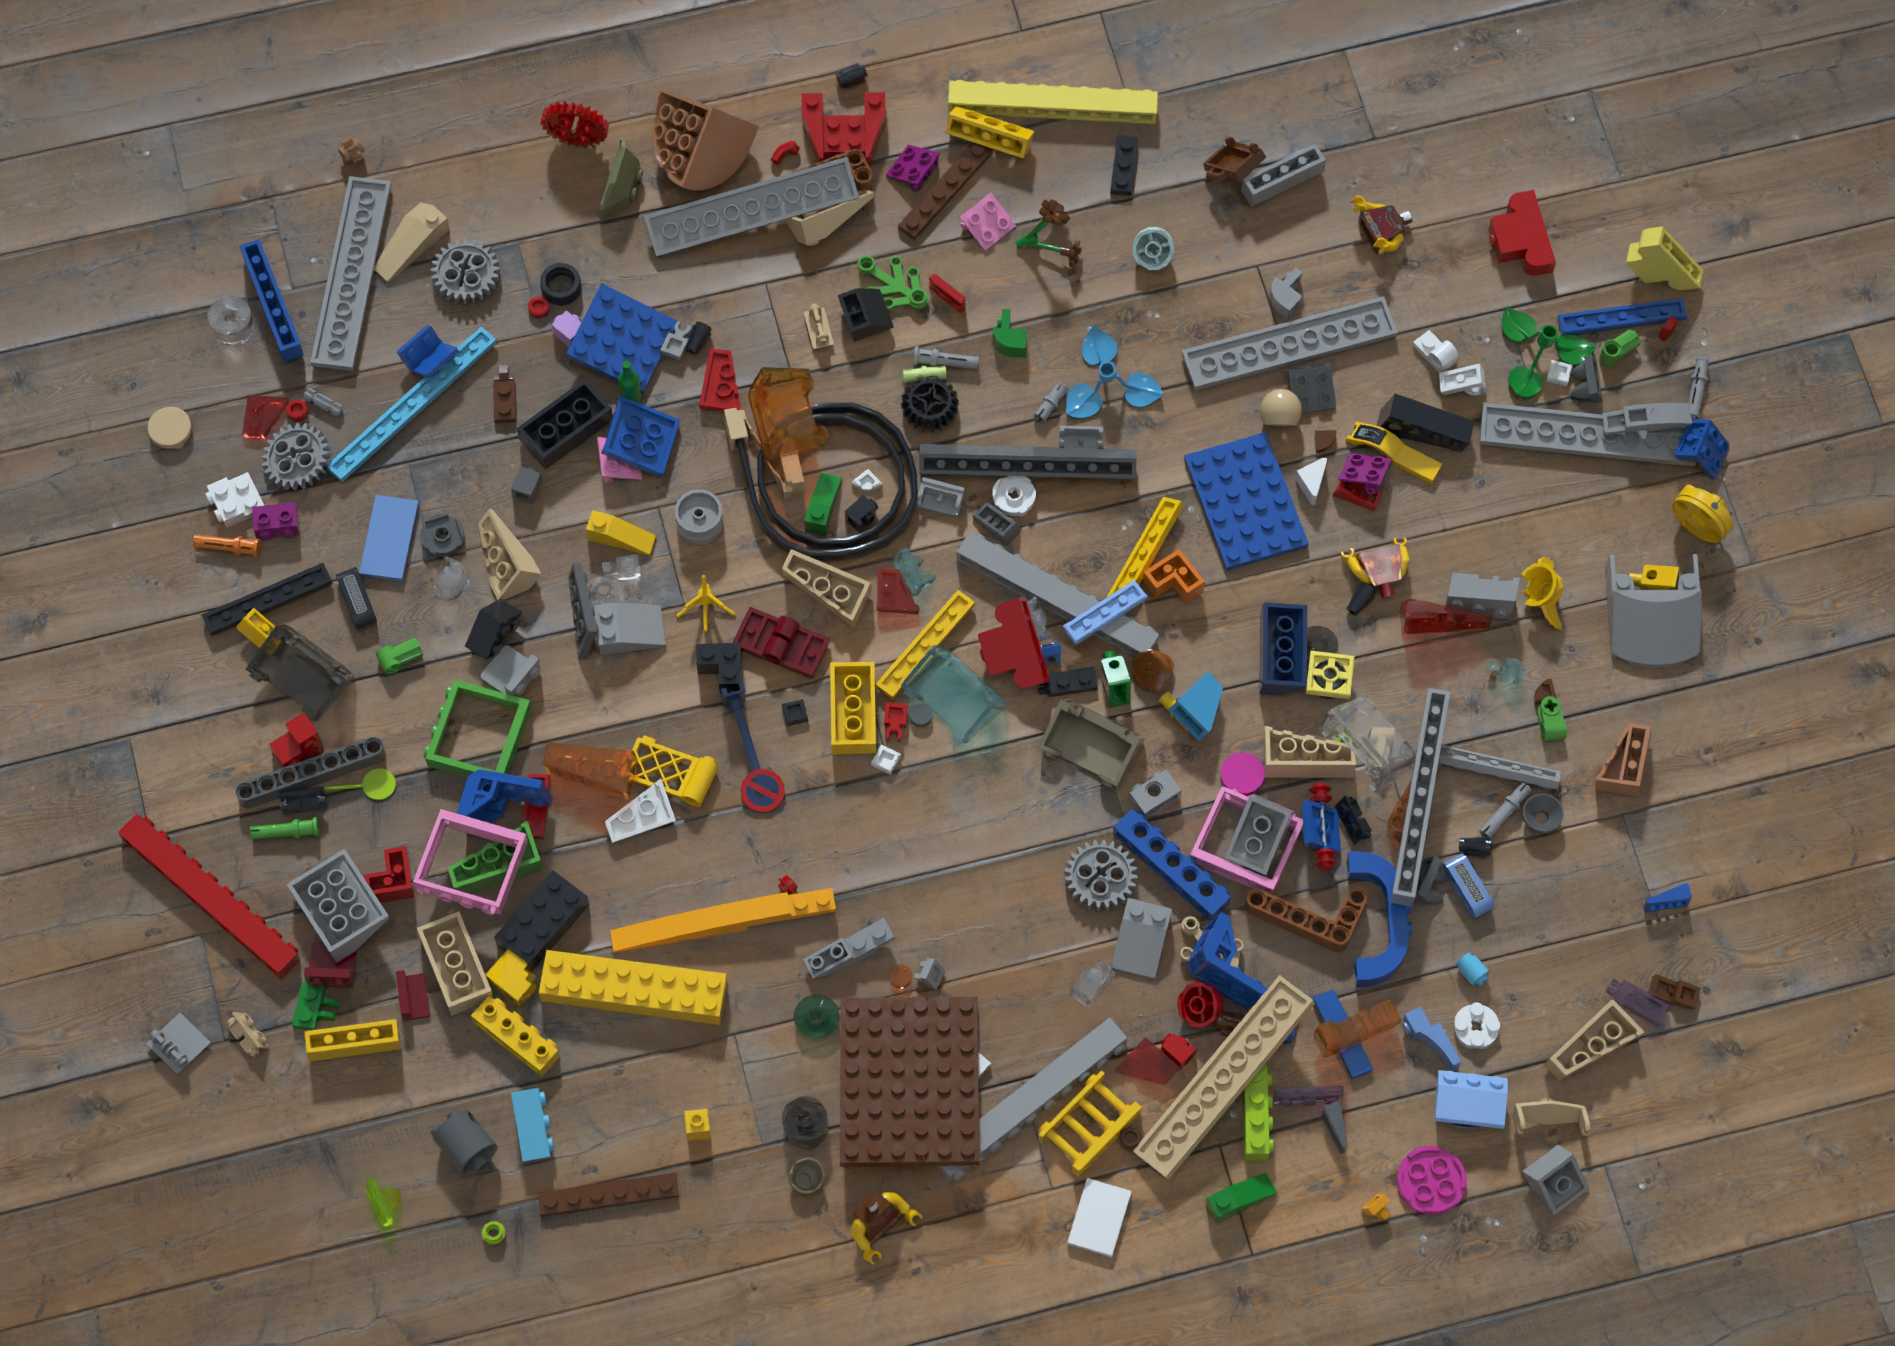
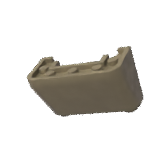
(1091, 741)

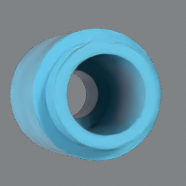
(1473, 969)

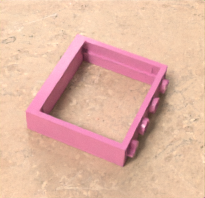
(476, 828)
(1233, 871)

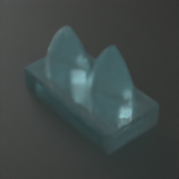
(913, 577)

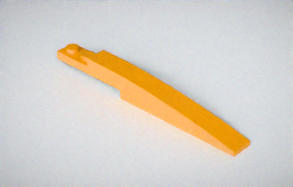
(722, 919)

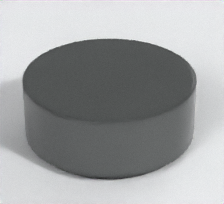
(920, 715)

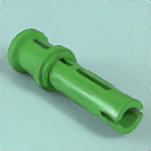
(296, 829)

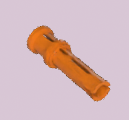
(237, 545)

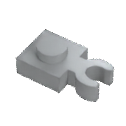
(676, 344)

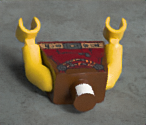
(1381, 225)
(875, 1217)

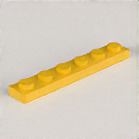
(1149, 543)
(933, 634)

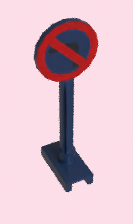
(762, 788)

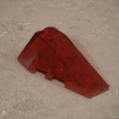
(1429, 617)

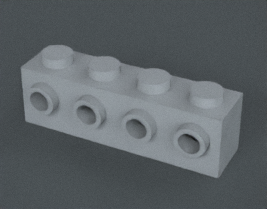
(1283, 175)

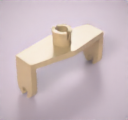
(1550, 1113)

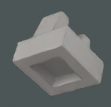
(930, 974)

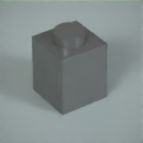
(526, 485)

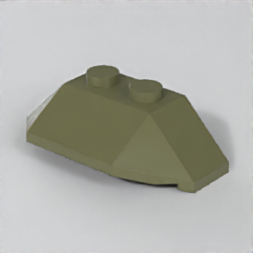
(621, 182)

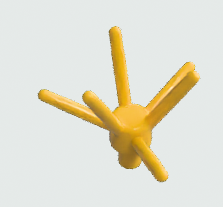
(704, 597)

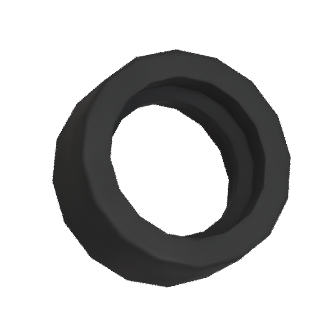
(556, 270)

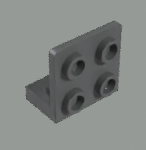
(1312, 386)

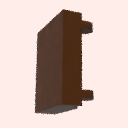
(1233, 161)

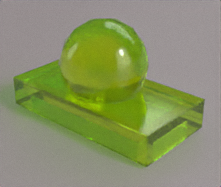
(383, 1200)

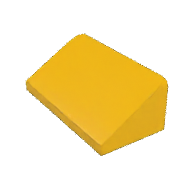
(255, 627)

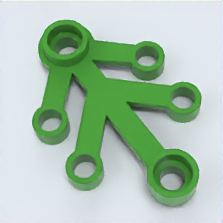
(896, 285)

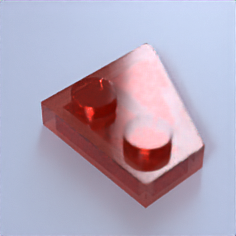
(262, 414)
(893, 593)
(1148, 1064)

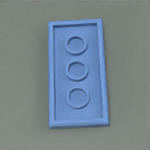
(389, 538)

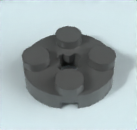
(438, 546)

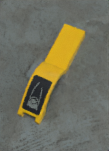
(1393, 447)

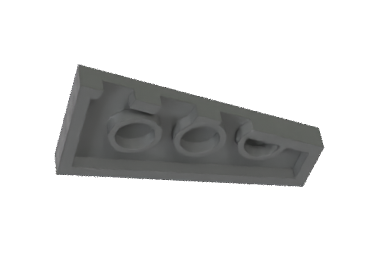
(582, 610)

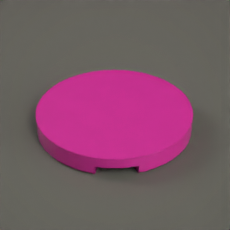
(1431, 1180)

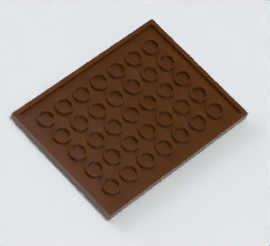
(909, 1082)

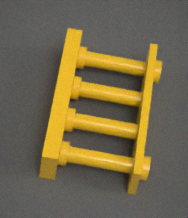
(1096, 1145)

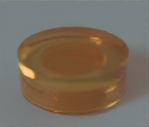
(900, 976)

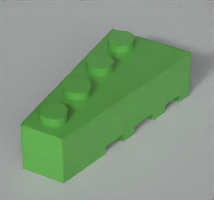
(491, 864)

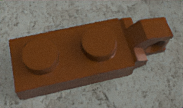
(504, 396)

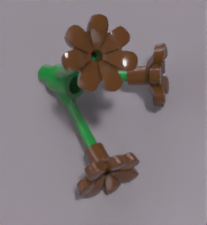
(1051, 213)

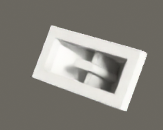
(1310, 479)

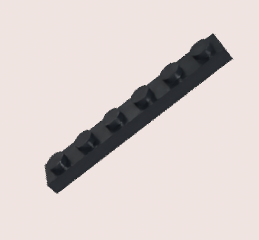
(267, 598)

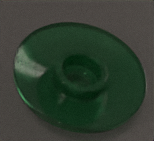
(814, 1006)

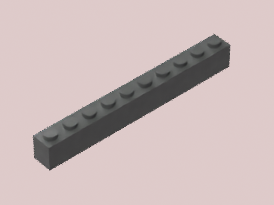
(1027, 461)

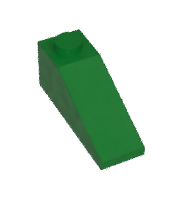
(822, 504)
(1239, 1197)

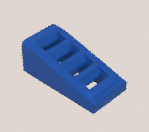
(1673, 898)

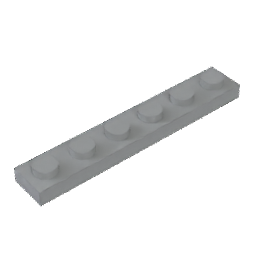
(1499, 767)

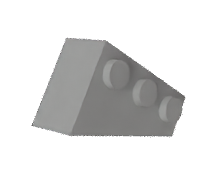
(1483, 595)

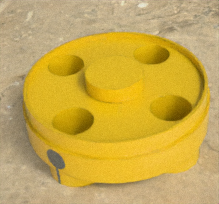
(1702, 514)

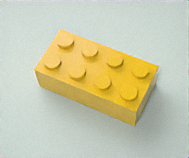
(853, 708)

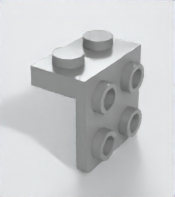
(511, 671)

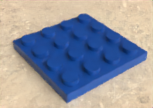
(620, 331)

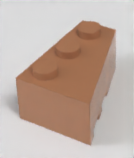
(1627, 763)

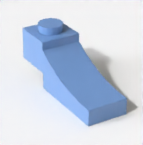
(1418, 1027)

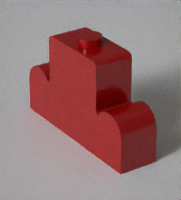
(1522, 235)
(1014, 645)

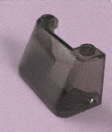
(300, 670)

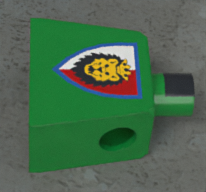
(1115, 674)

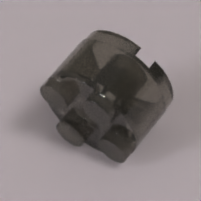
(796, 1113)

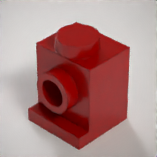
(1178, 1050)

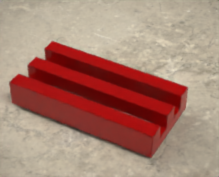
(947, 293)

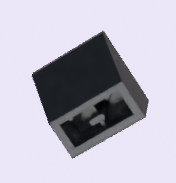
(865, 312)

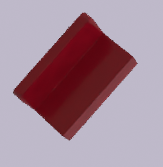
(412, 996)

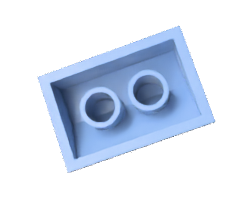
(1471, 1099)

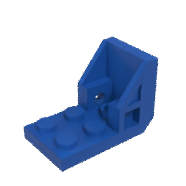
(486, 786)
(1208, 967)

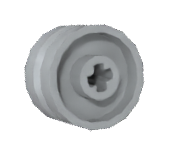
(699, 517)

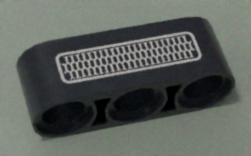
(356, 598)

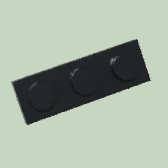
(1124, 165)

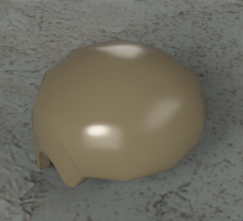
(806, 1176)

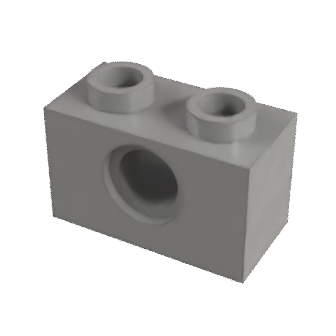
(1149, 805)

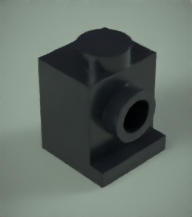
(861, 513)

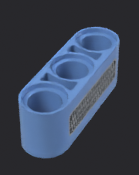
(1468, 886)

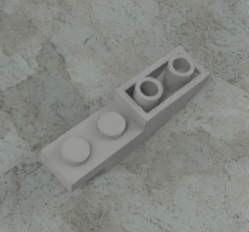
(1647, 416)
(849, 950)

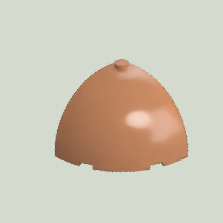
(697, 142)

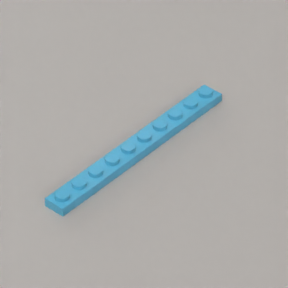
(410, 406)

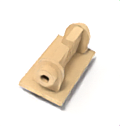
(818, 327)
(240, 1026)

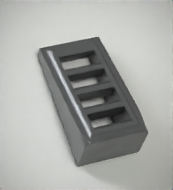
(1006, 532)
(1334, 1121)

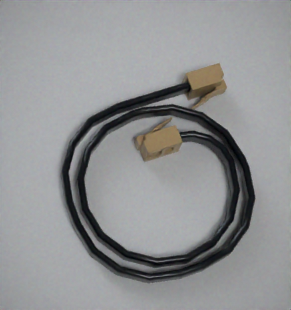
(790, 467)

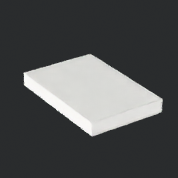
(1099, 1217)

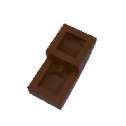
(1674, 993)

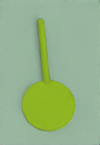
(377, 784)

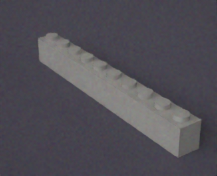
(1056, 596)
(1420, 797)
(1043, 1090)

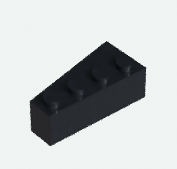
(1425, 423)

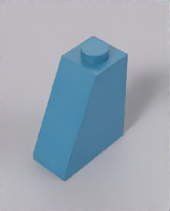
(1198, 706)

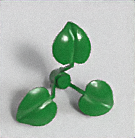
(1519, 326)

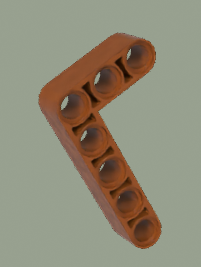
(1309, 918)

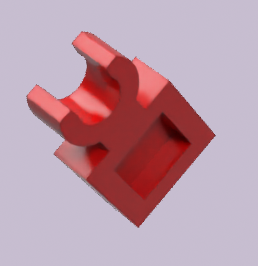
(895, 718)

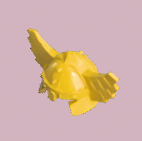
(1544, 589)

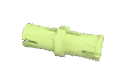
(913, 374)

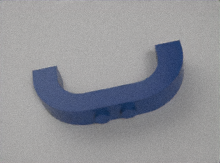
(1381, 872)

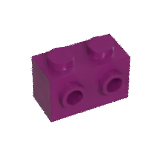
(276, 521)

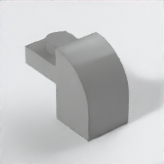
(1283, 296)

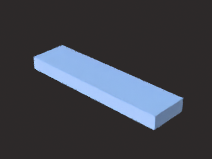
(1105, 612)

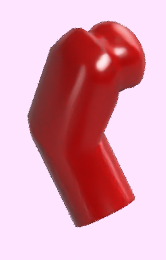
(783, 149)

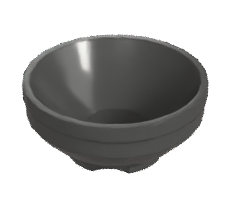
(1543, 804)

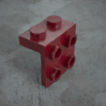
(326, 972)

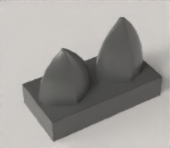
(1591, 387)
(1430, 872)

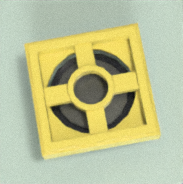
(1329, 678)

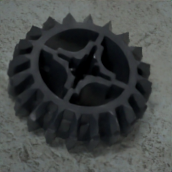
(915, 397)

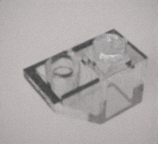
(1092, 982)

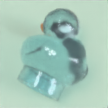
(1509, 672)

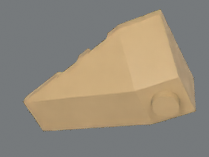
(817, 225)
(414, 235)
(509, 562)

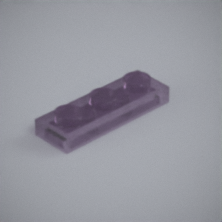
(1307, 1095)

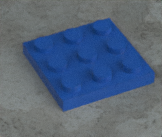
(640, 436)

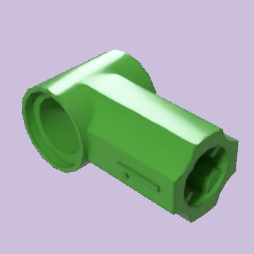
(1619, 348)
(395, 657)

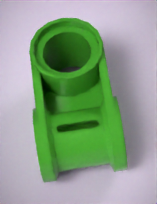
(1551, 723)

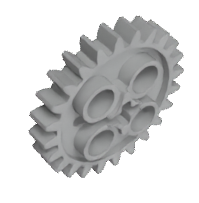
(446, 267)
(296, 456)
(1087, 861)

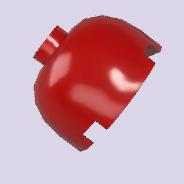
(1200, 1004)

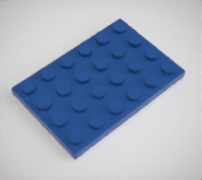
(1246, 501)

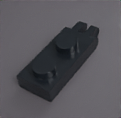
(1069, 682)

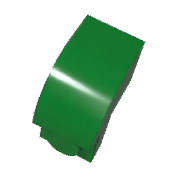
(1009, 340)

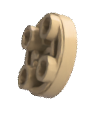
(169, 428)

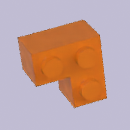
(1174, 573)

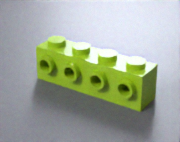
(1256, 1117)

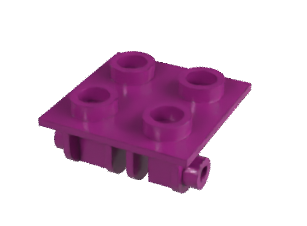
(914, 166)
(1365, 470)

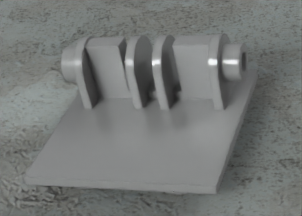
(178, 1043)

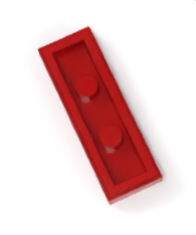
(536, 815)

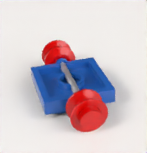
(1321, 826)

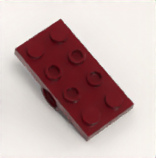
(781, 642)

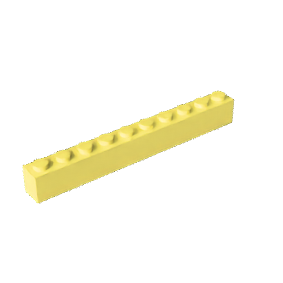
(1054, 101)

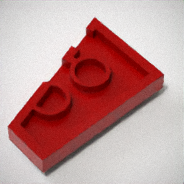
(719, 383)

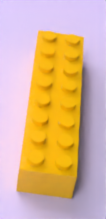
(633, 987)

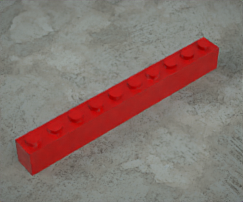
(209, 895)

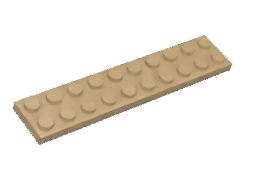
(1223, 1077)

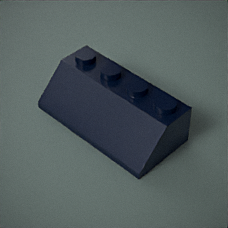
(1283, 648)

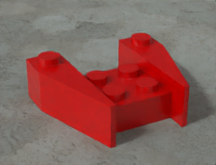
(841, 133)

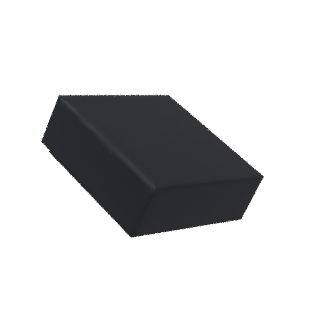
(795, 712)

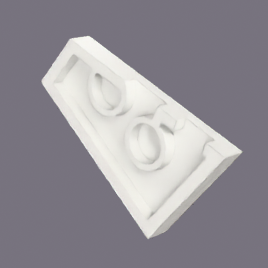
(642, 814)

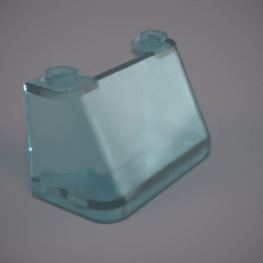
(953, 693)

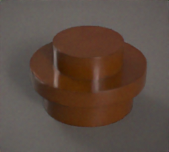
(1130, 1138)

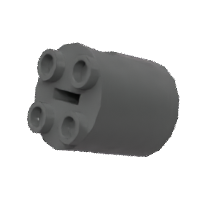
(465, 1142)

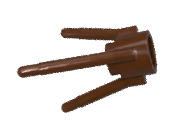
(1228, 1021)

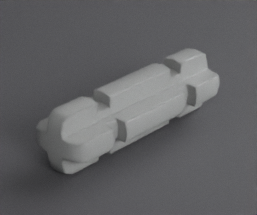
(323, 402)

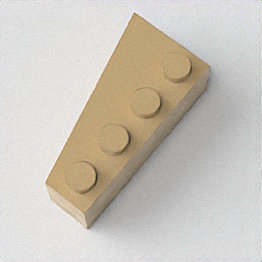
(831, 587)
(1305, 757)
(1599, 1037)

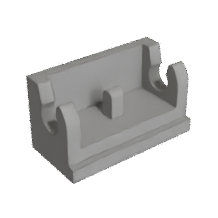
(1080, 437)
(940, 497)

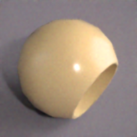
(1280, 408)

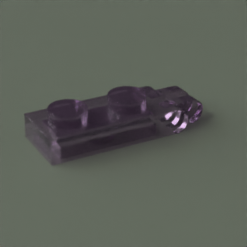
(1638, 1001)

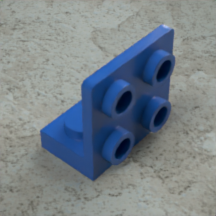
(426, 353)
(1705, 444)

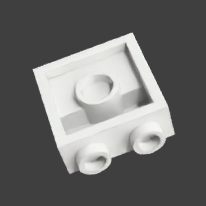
(234, 499)

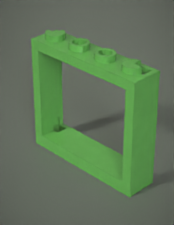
(510, 748)

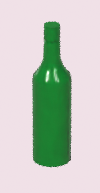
(629, 383)

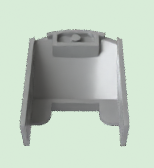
(1654, 625)

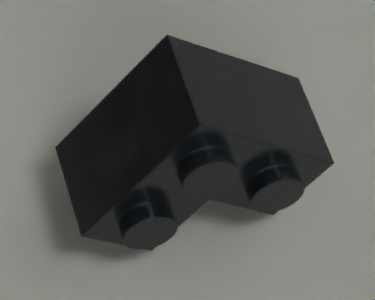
(491, 626)
(722, 660)

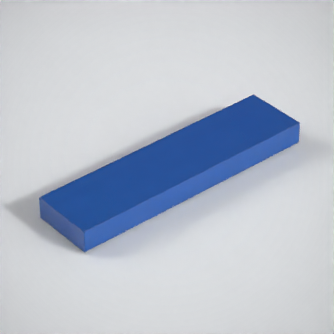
(1355, 1056)

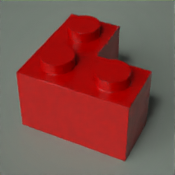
(298, 743)
(397, 879)

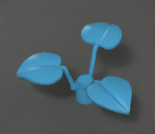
(1102, 348)

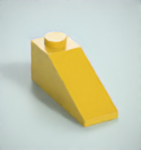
(618, 533)

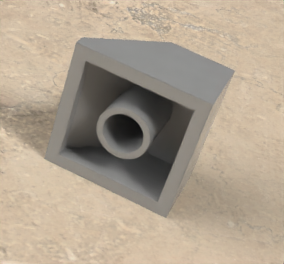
(1556, 1179)

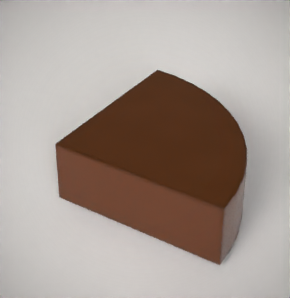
(1324, 439)
(1544, 690)

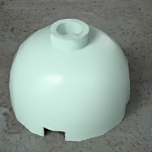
(1153, 248)

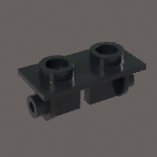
(302, 800)
(1349, 811)

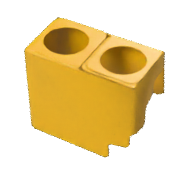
(512, 978)

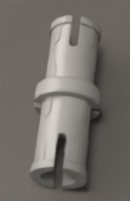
(1050, 402)

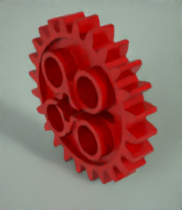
(559, 121)

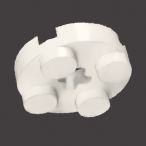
(1017, 506)
(1479, 1014)

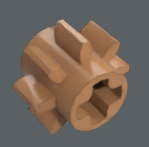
(351, 150)

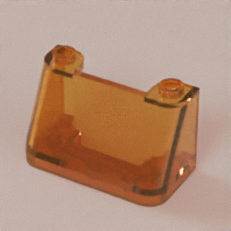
(784, 412)

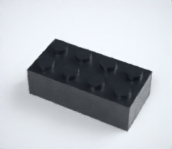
(565, 423)
(542, 919)

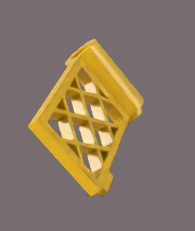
(696, 779)

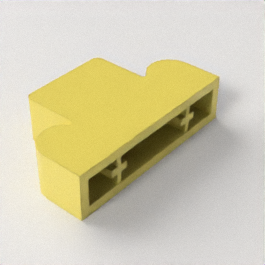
(1663, 259)

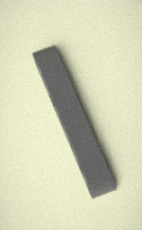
(319, 764)

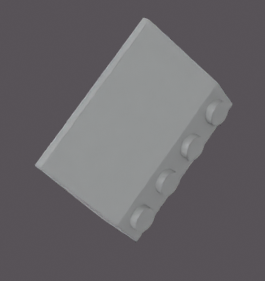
(339, 904)

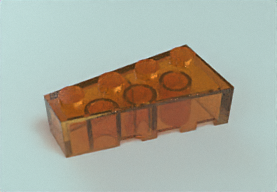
(593, 766)

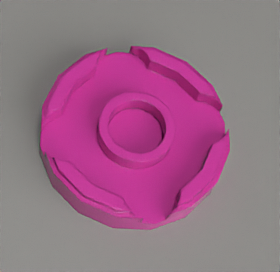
(1242, 773)

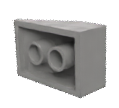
(629, 627)
(1259, 834)
(1141, 938)

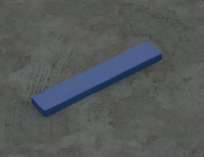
(1621, 317)

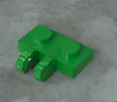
(309, 1007)

